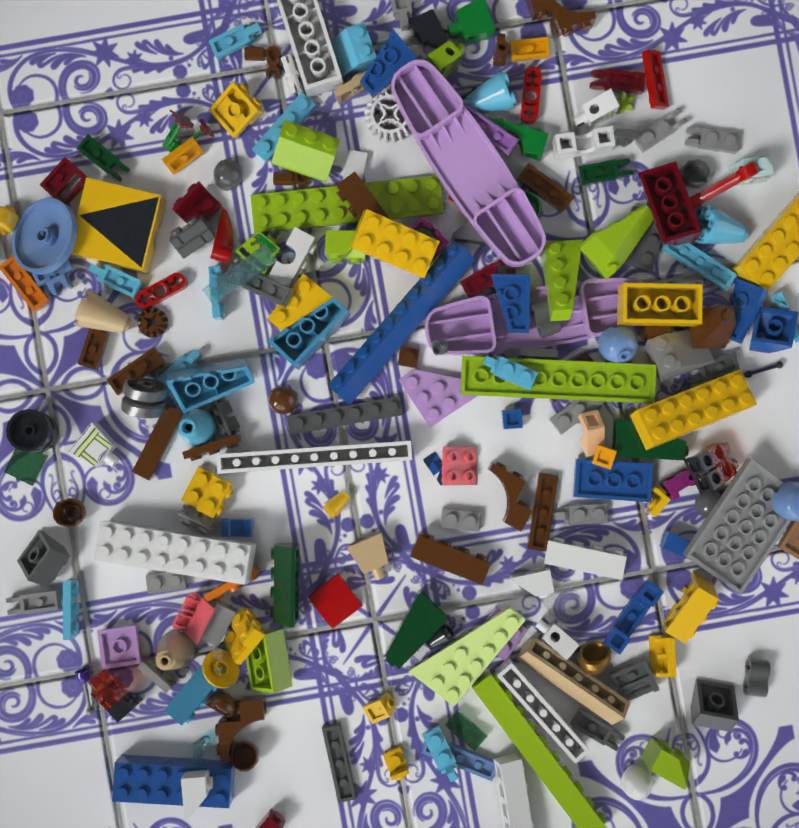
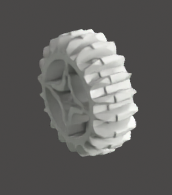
(379, 128)

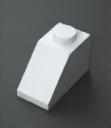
(535, 582)
(194, 790)

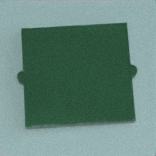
(25, 466)

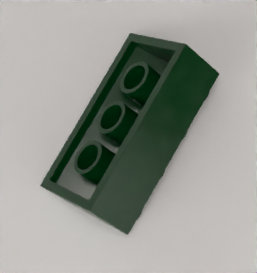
(286, 584)

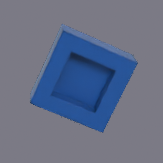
(512, 419)

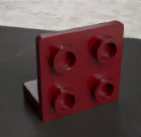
(196, 203)

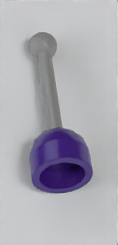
(83, 676)

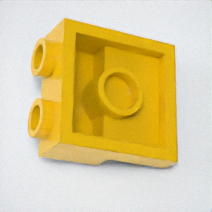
(236, 109)
(207, 492)
(244, 636)

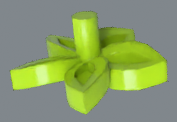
(624, 102)

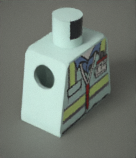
(764, 165)

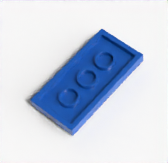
(623, 482)

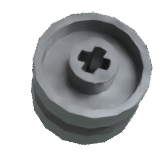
(144, 397)

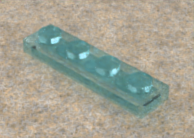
(239, 275)

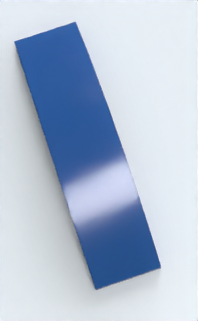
(631, 616)

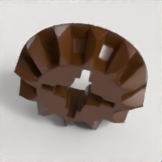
(160, 319)

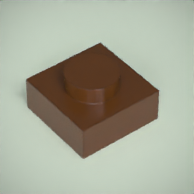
(408, 357)

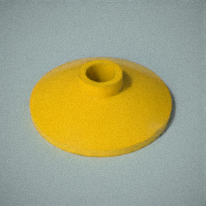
(222, 661)

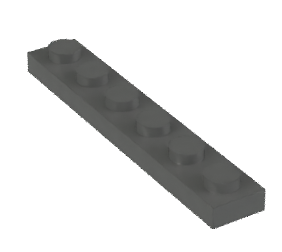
(344, 415)

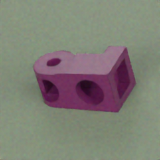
(677, 482)

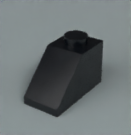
(428, 30)

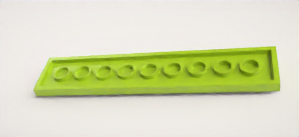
(324, 208)
(565, 380)

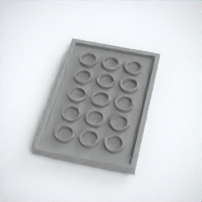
(739, 528)

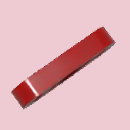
(526, 88)
(146, 292)

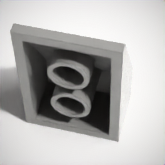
(674, 354)

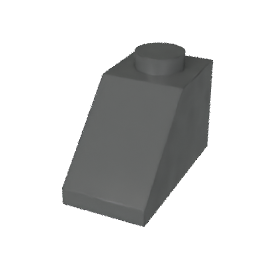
(468, 234)

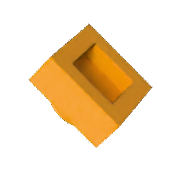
(604, 456)

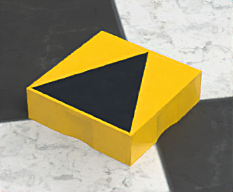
(118, 225)

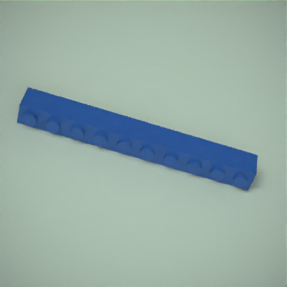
(401, 322)

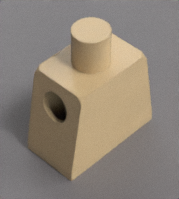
(370, 555)

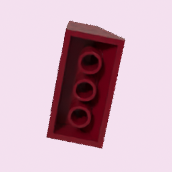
(670, 204)

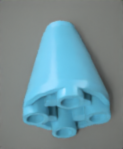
(492, 95)
(719, 227)
(203, 427)

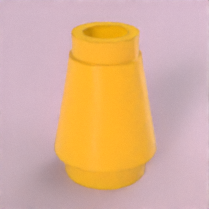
(336, 504)

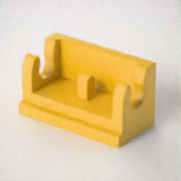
(662, 655)

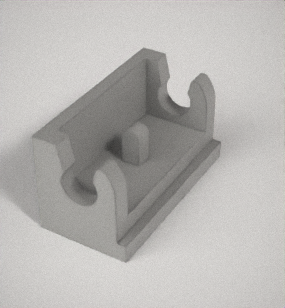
(218, 623)

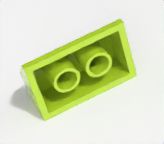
(305, 151)
(269, 663)

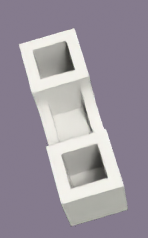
(571, 145)
(303, 245)

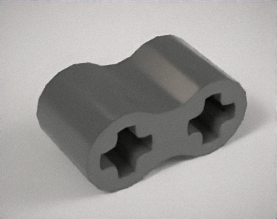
(540, 314)
(756, 677)

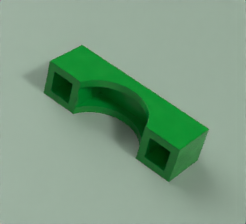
(531, 141)

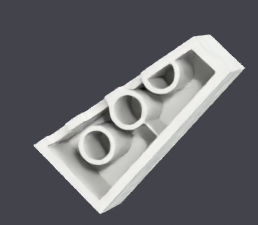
(585, 558)

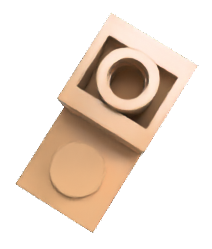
(594, 432)

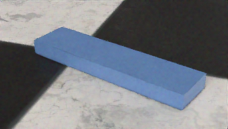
(469, 761)

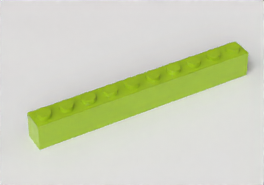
(536, 752)

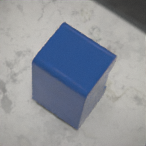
(238, 527)
(674, 543)

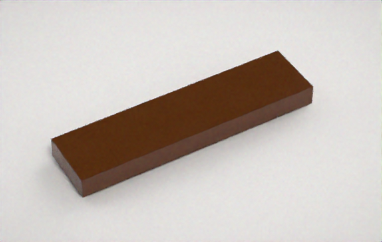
(157, 442)
(542, 512)

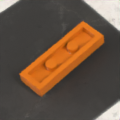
(24, 284)
(217, 592)

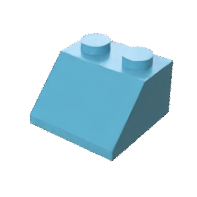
(353, 50)

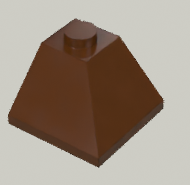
(716, 328)

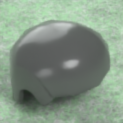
(695, 173)
(227, 174)
(706, 501)

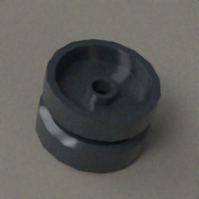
(31, 431)

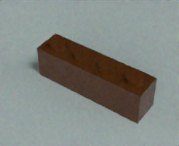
(358, 196)
(451, 559)

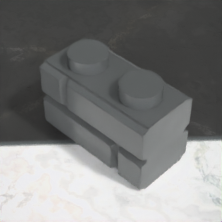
(191, 236)

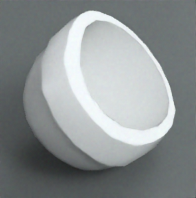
(637, 782)

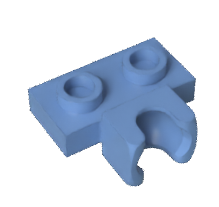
(56, 278)

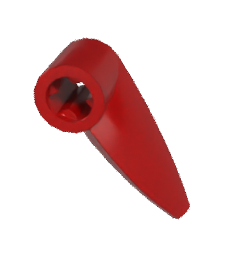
(223, 240)

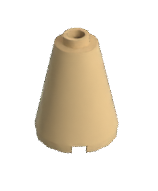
(101, 315)
(174, 651)

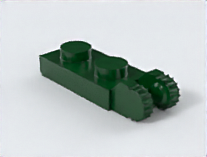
(101, 156)
(602, 172)

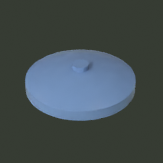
(44, 236)

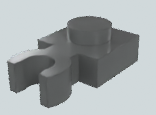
(624, 136)

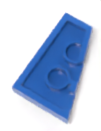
(390, 59)
(514, 299)
(746, 302)

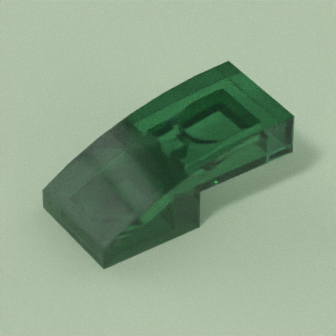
(466, 730)

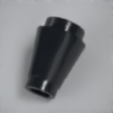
(440, 637)

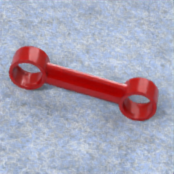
(739, 176)

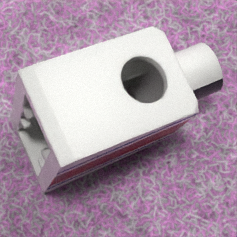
(563, 644)

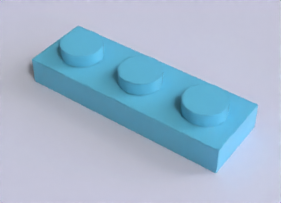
(70, 609)

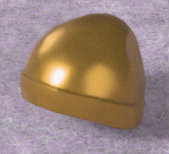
(594, 657)

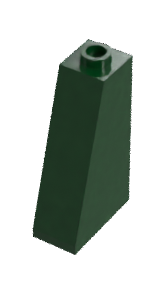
(629, 444)
(415, 629)

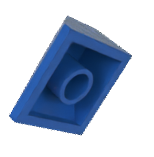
(773, 330)

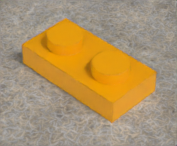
(529, 49)
(182, 155)

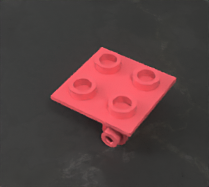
(459, 466)
(194, 617)

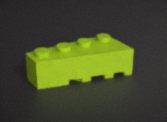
(560, 273)

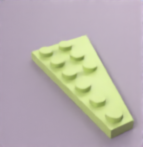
(463, 660)

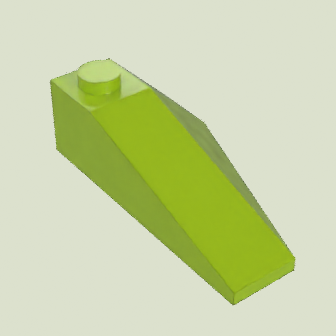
(612, 246)

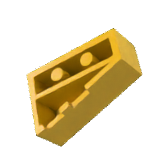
(303, 301)
(691, 609)

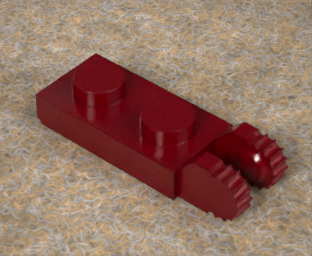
(618, 81)
(482, 279)

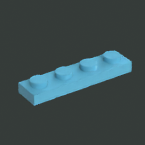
(295, 113)
(701, 264)

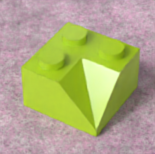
(338, 249)
(667, 762)

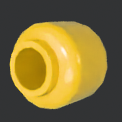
(8, 219)

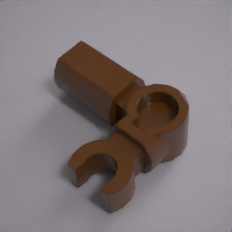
(500, 51)
(272, 55)
(289, 179)

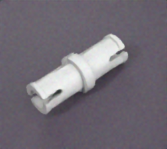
(291, 75)

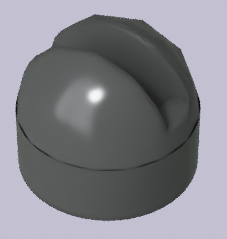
(439, 347)

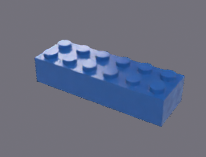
(159, 780)

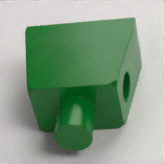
(473, 22)

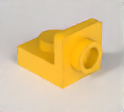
(657, 504)
(380, 708)
(396, 763)

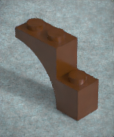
(563, 20)
(513, 483)
(251, 710)

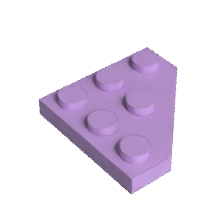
(434, 394)

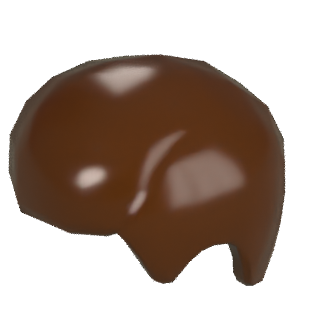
(282, 399)
(69, 512)
(222, 703)
(244, 756)

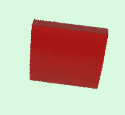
(335, 601)

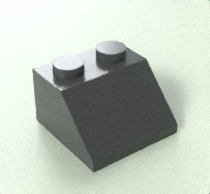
(43, 559)
(714, 705)

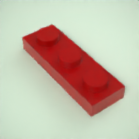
(655, 79)

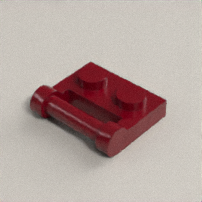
(61, 178)

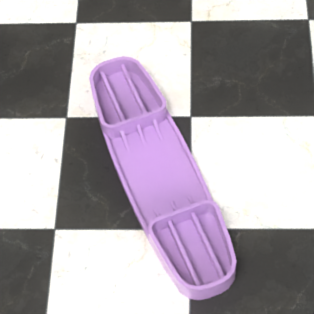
(467, 163)
(479, 326)

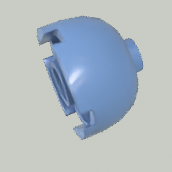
(618, 344)
(786, 501)

